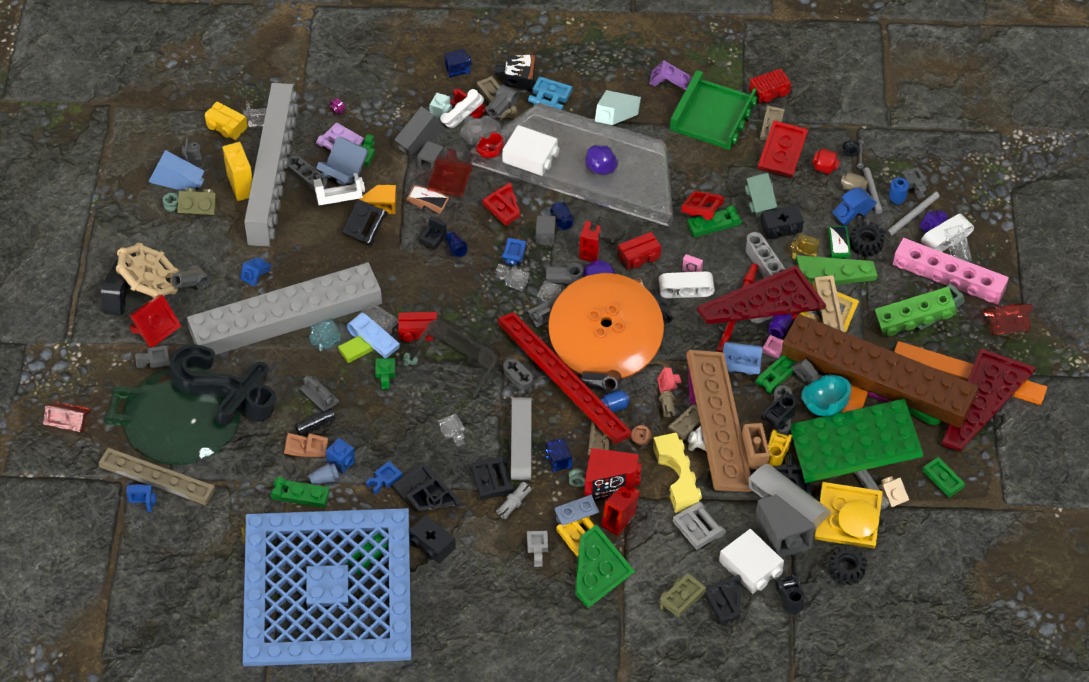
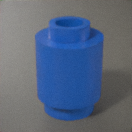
(898, 190)
(616, 400)

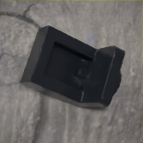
(434, 233)

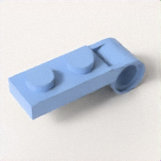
(373, 335)

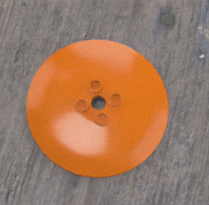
(588, 345)

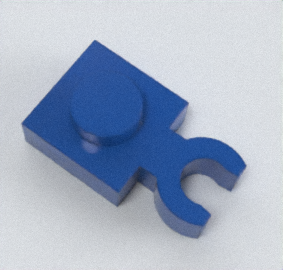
(385, 476)

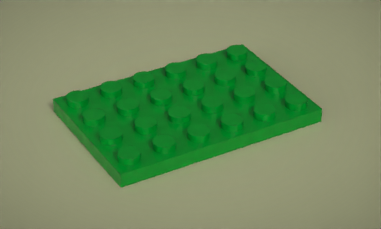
(855, 440)

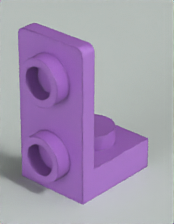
(671, 73)

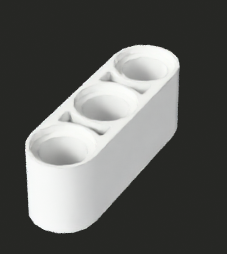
(936, 237)
(686, 284)

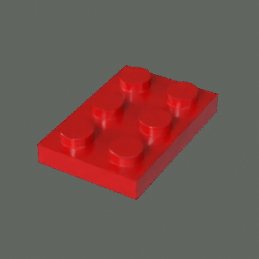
(783, 149)

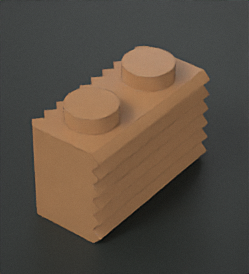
(755, 445)

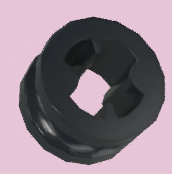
(851, 148)

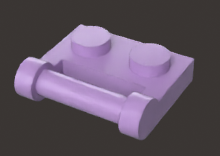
(338, 131)

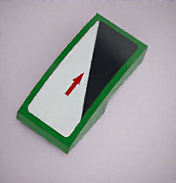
(839, 241)

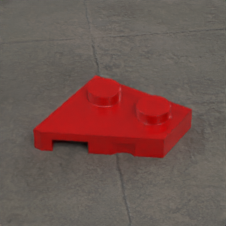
(503, 204)

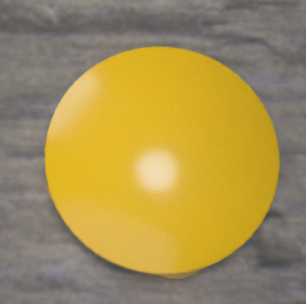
(858, 518)

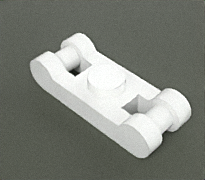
(462, 109)

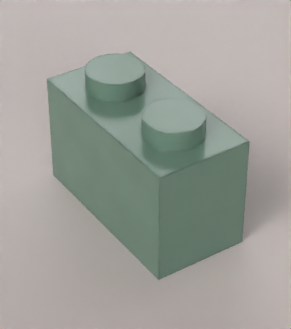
(761, 192)

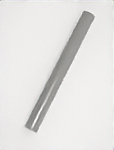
(912, 214)

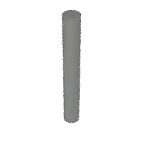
(872, 190)

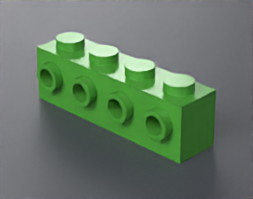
(916, 311)

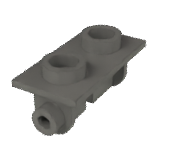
(192, 153)
(541, 313)
(318, 393)

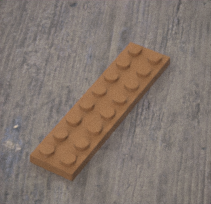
(719, 421)

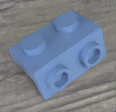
(743, 358)

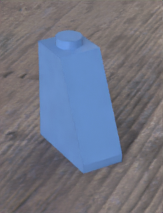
(176, 173)

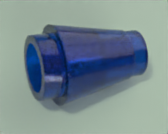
(456, 245)

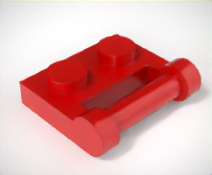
(697, 202)

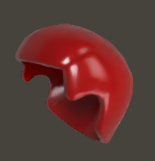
(490, 147)

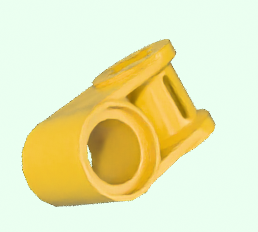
(778, 447)

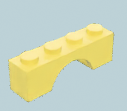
(670, 452)

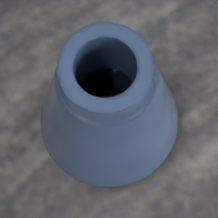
(324, 474)

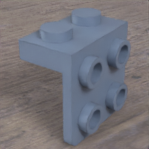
(343, 161)

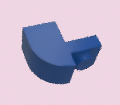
(854, 202)

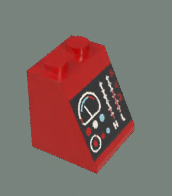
(610, 471)

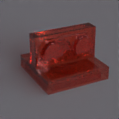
(449, 174)
(1009, 318)

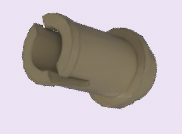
(666, 399)

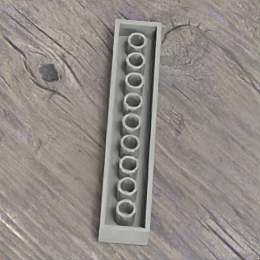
(270, 165)
(285, 309)

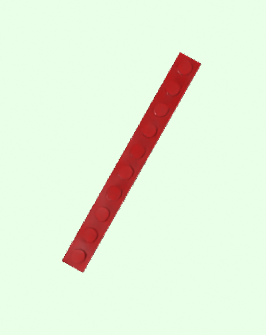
(564, 378)

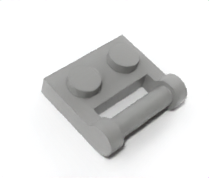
(694, 529)

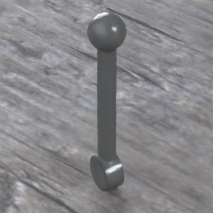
(860, 166)

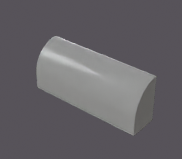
(769, 482)

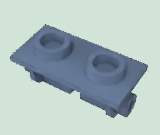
(576, 510)

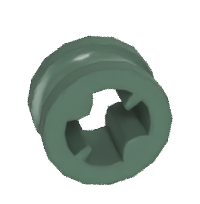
(167, 199)
(577, 477)

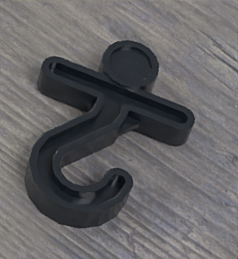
(239, 393)

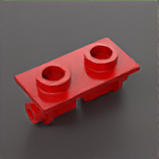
(459, 96)

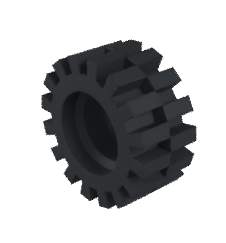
(867, 231)
(847, 575)

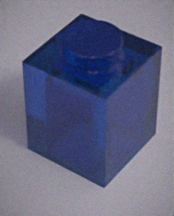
(457, 63)
(558, 455)

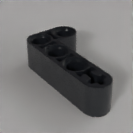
(114, 291)

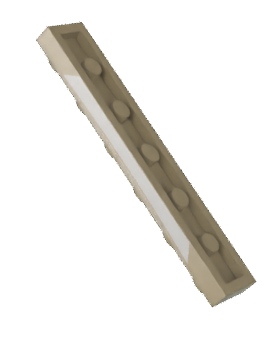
(157, 476)

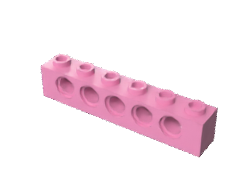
(949, 269)

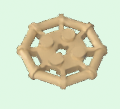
(155, 275)

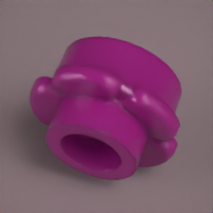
(337, 106)

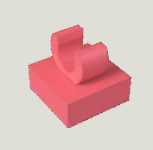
(667, 380)

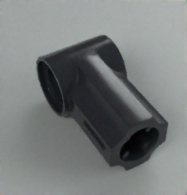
(599, 380)

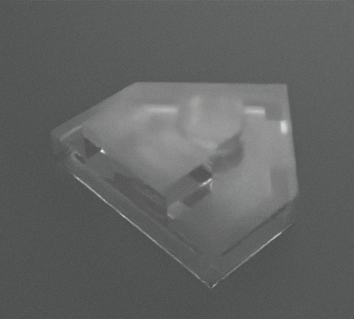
(476, 128)

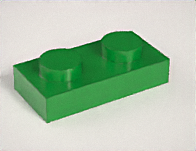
(943, 477)

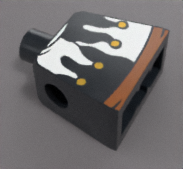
(518, 71)

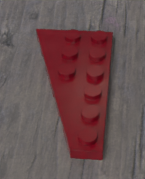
(773, 296)
(997, 382)

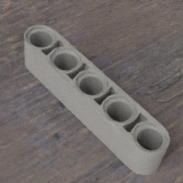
(521, 439)

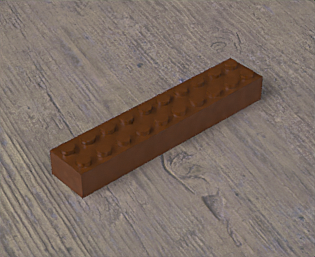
(880, 370)

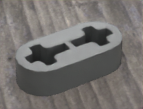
(516, 375)

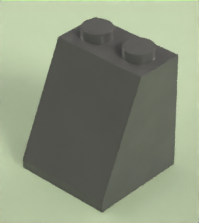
(783, 526)

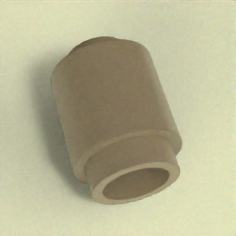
(853, 181)

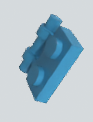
(550, 89)

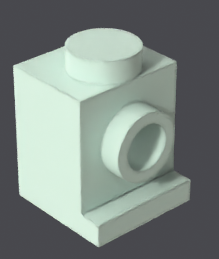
(440, 105)

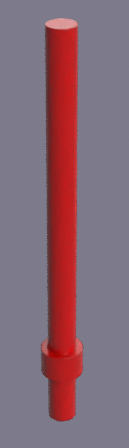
(749, 278)

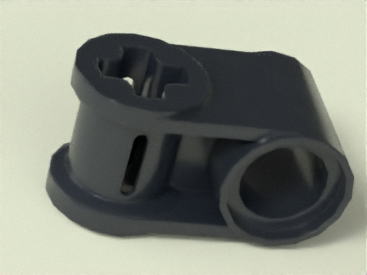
(778, 413)
(790, 589)

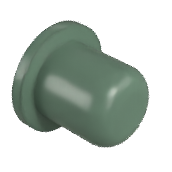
(406, 361)

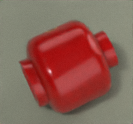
(825, 161)

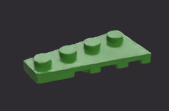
(844, 270)

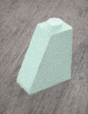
(616, 107)

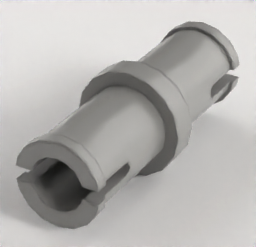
(514, 500)

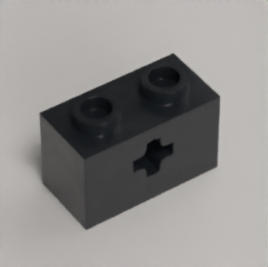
(782, 222)
(432, 539)

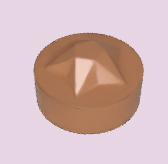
(641, 435)

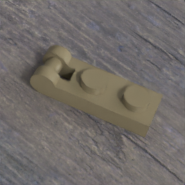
(488, 88)

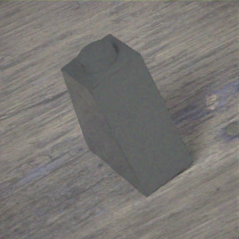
(418, 131)

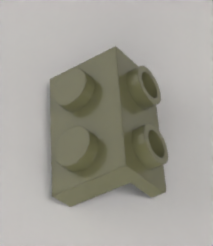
(197, 202)

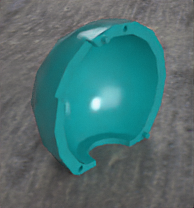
(827, 395)

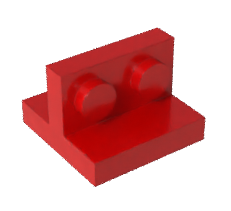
(154, 321)

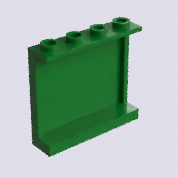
(712, 112)

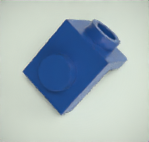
(514, 251)
(253, 269)
(141, 494)

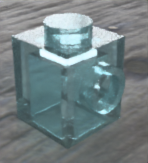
(325, 334)

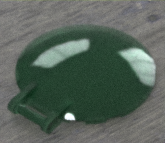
(170, 423)

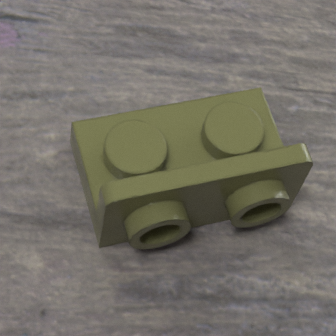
(682, 595)

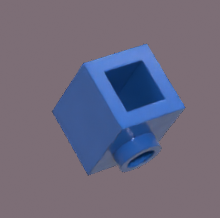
(340, 454)

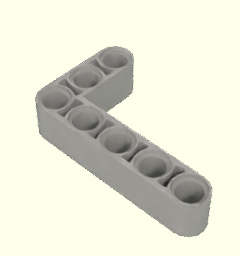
(765, 258)

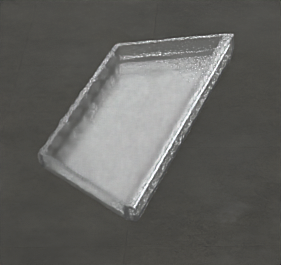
(635, 187)

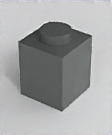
(428, 155)
(545, 230)

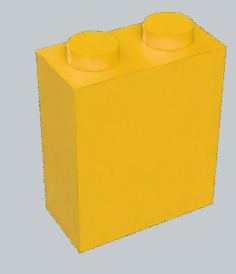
(238, 170)

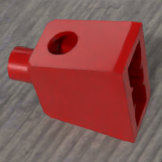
(625, 503)

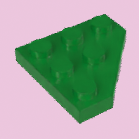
(598, 567)

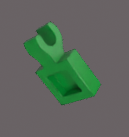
(369, 144)
(385, 369)

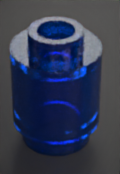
(564, 218)

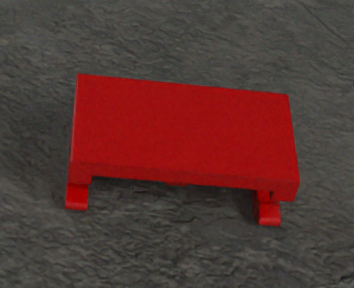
(589, 243)

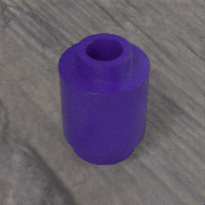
(779, 325)

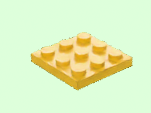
(834, 498)

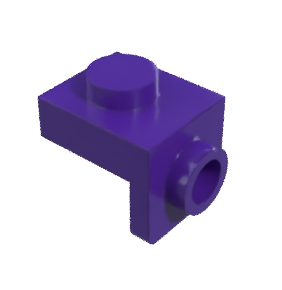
(933, 220)

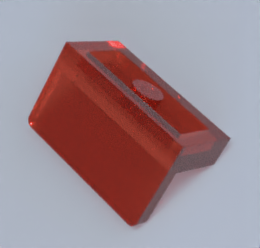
(65, 416)

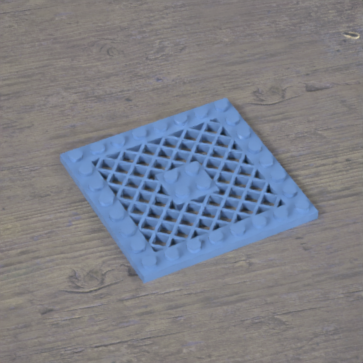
(326, 587)

